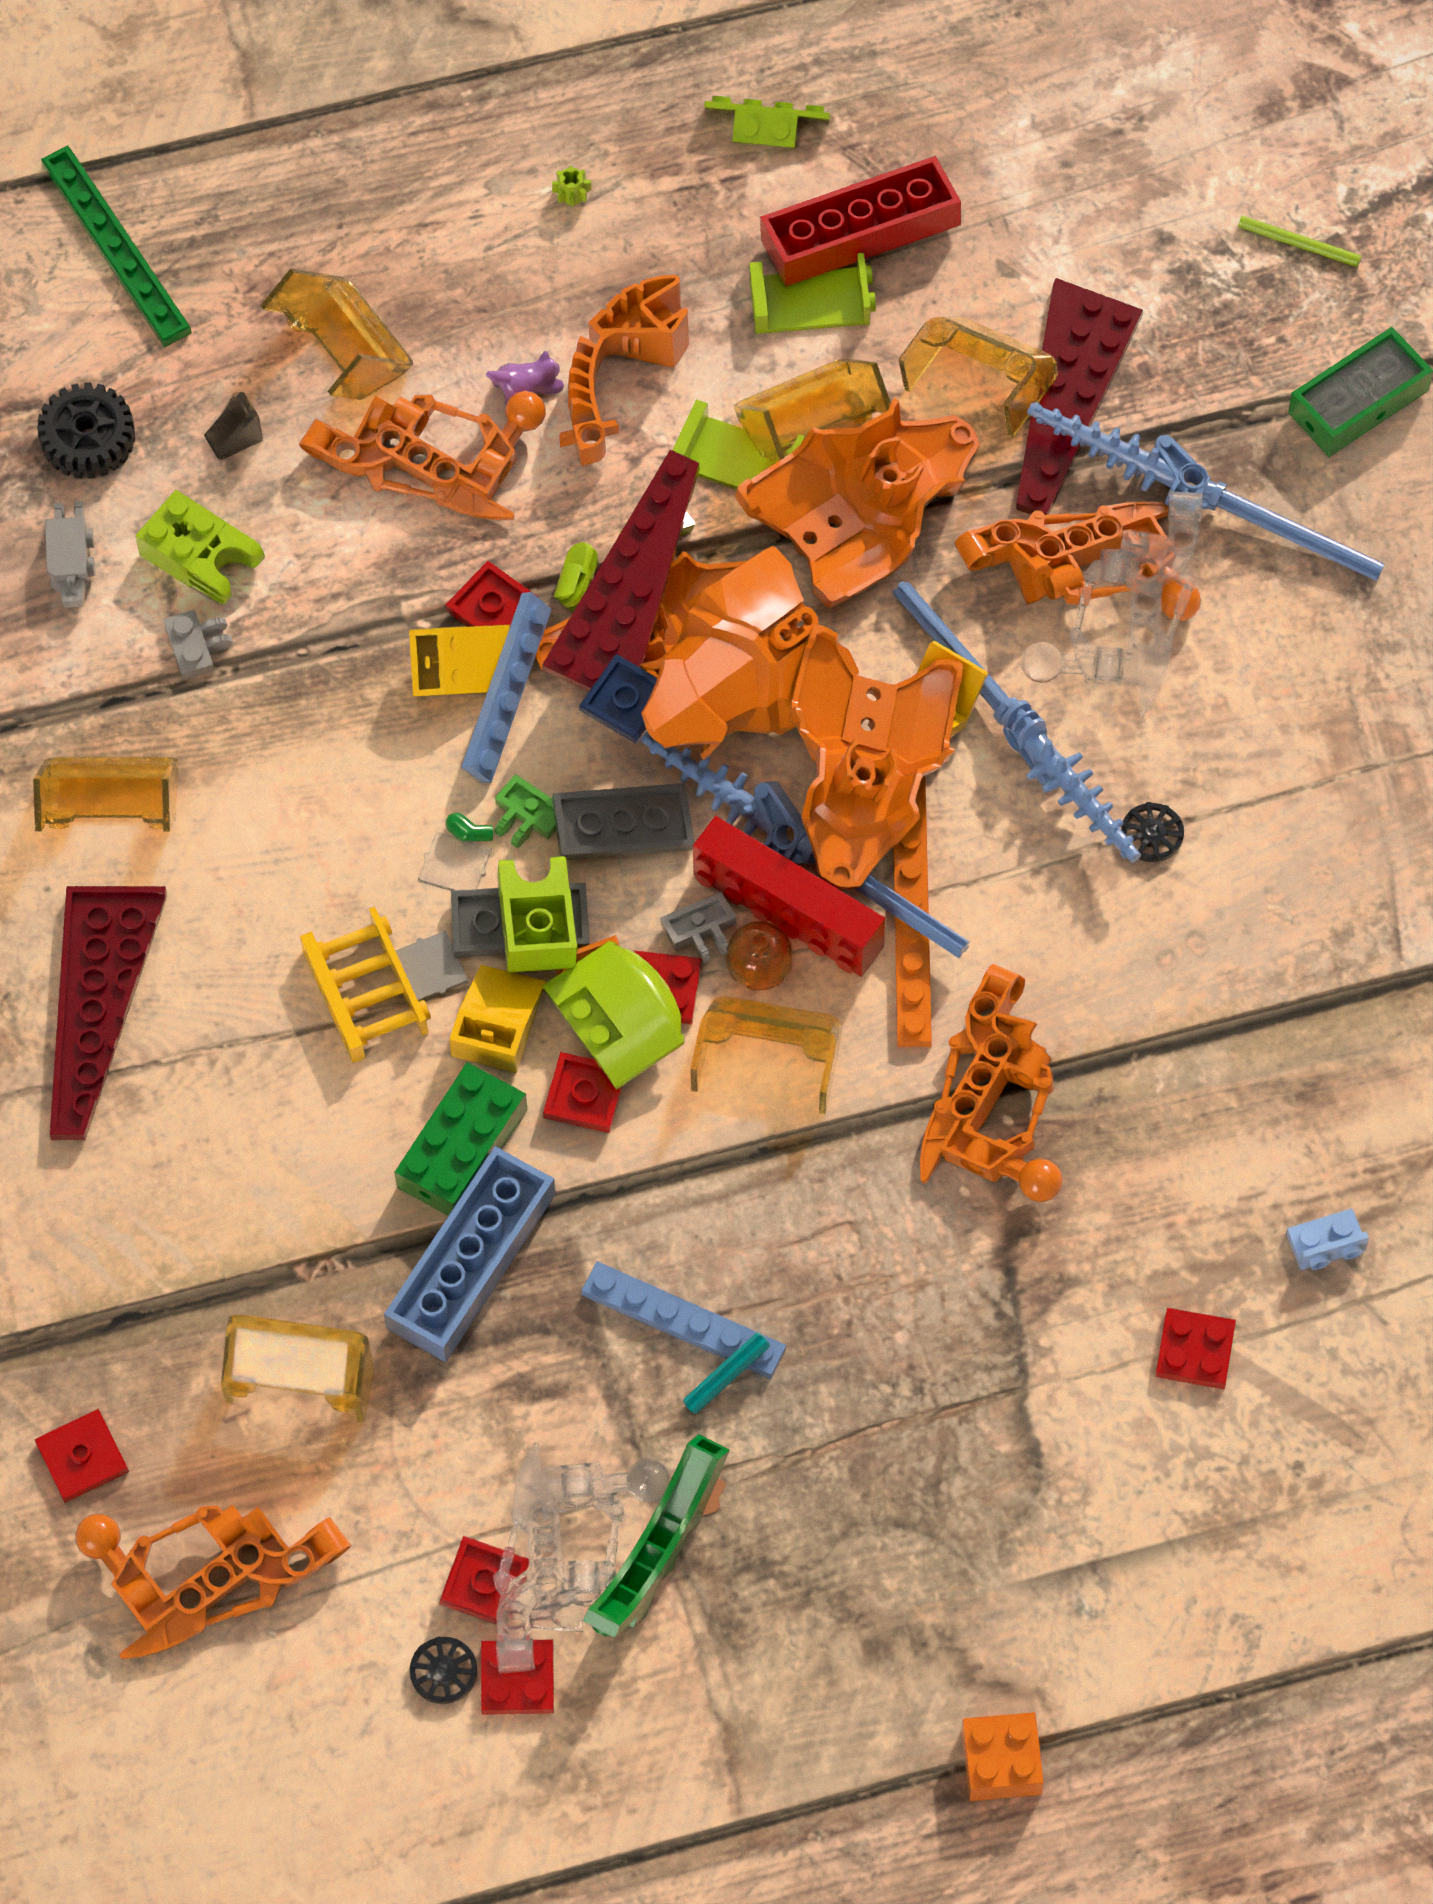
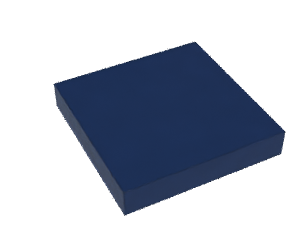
(620, 698)

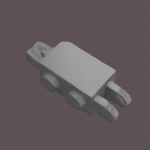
(68, 554)

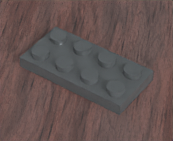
(623, 821)
(479, 921)

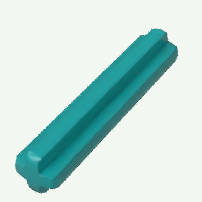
(726, 1373)

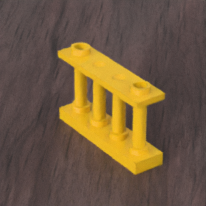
(343, 1009)

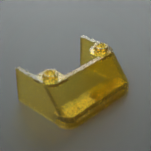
(344, 327)
(1022, 363)
(815, 399)
(106, 789)
(813, 1030)
(298, 1360)

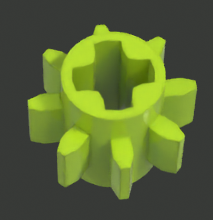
(571, 186)

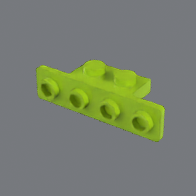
(765, 124)

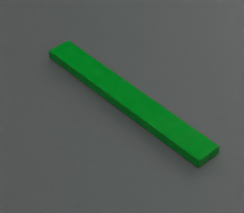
(116, 246)

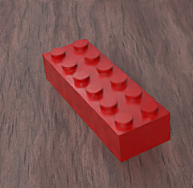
(860, 219)
(788, 896)

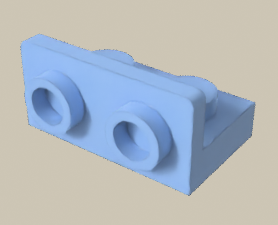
(1327, 1239)

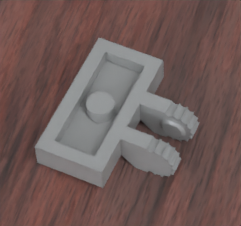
(189, 643)
(698, 922)

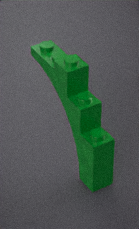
(655, 1553)

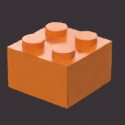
(1002, 1756)

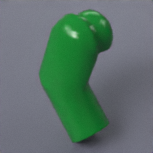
(467, 831)

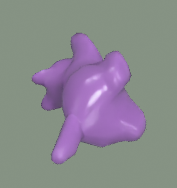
(531, 377)

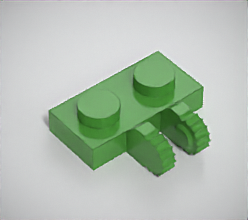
(529, 806)

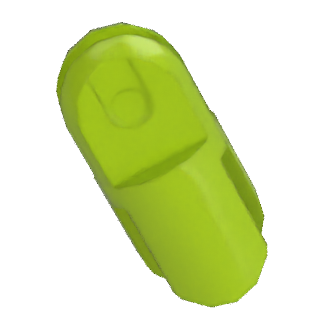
(576, 575)

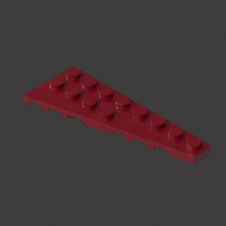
(1088, 341)
(630, 584)
(101, 965)

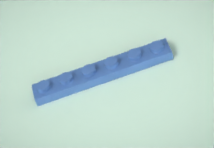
(506, 688)
(676, 1316)

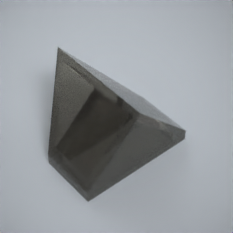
(235, 427)

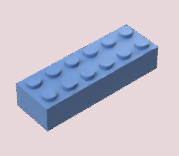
(470, 1254)

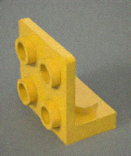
(970, 687)

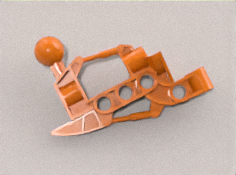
(471, 485)
(1059, 571)
(1024, 1064)
(164, 1616)

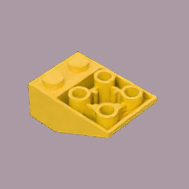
(455, 659)
(496, 1018)

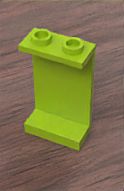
(819, 302)
(721, 448)

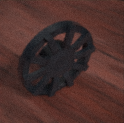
(1153, 831)
(443, 1670)

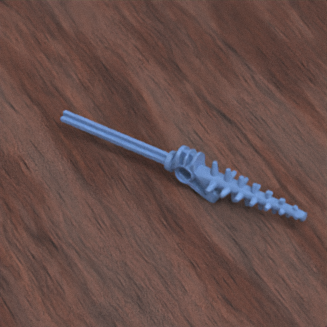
(1175, 467)
(1028, 735)
(774, 814)

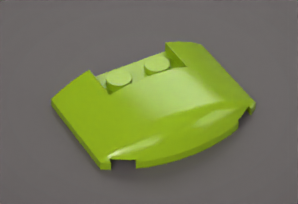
(618, 1011)

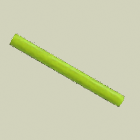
(1299, 241)

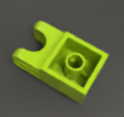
(195, 546)
(537, 918)

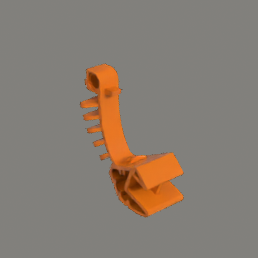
(637, 324)

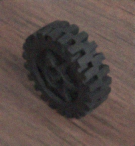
(90, 451)

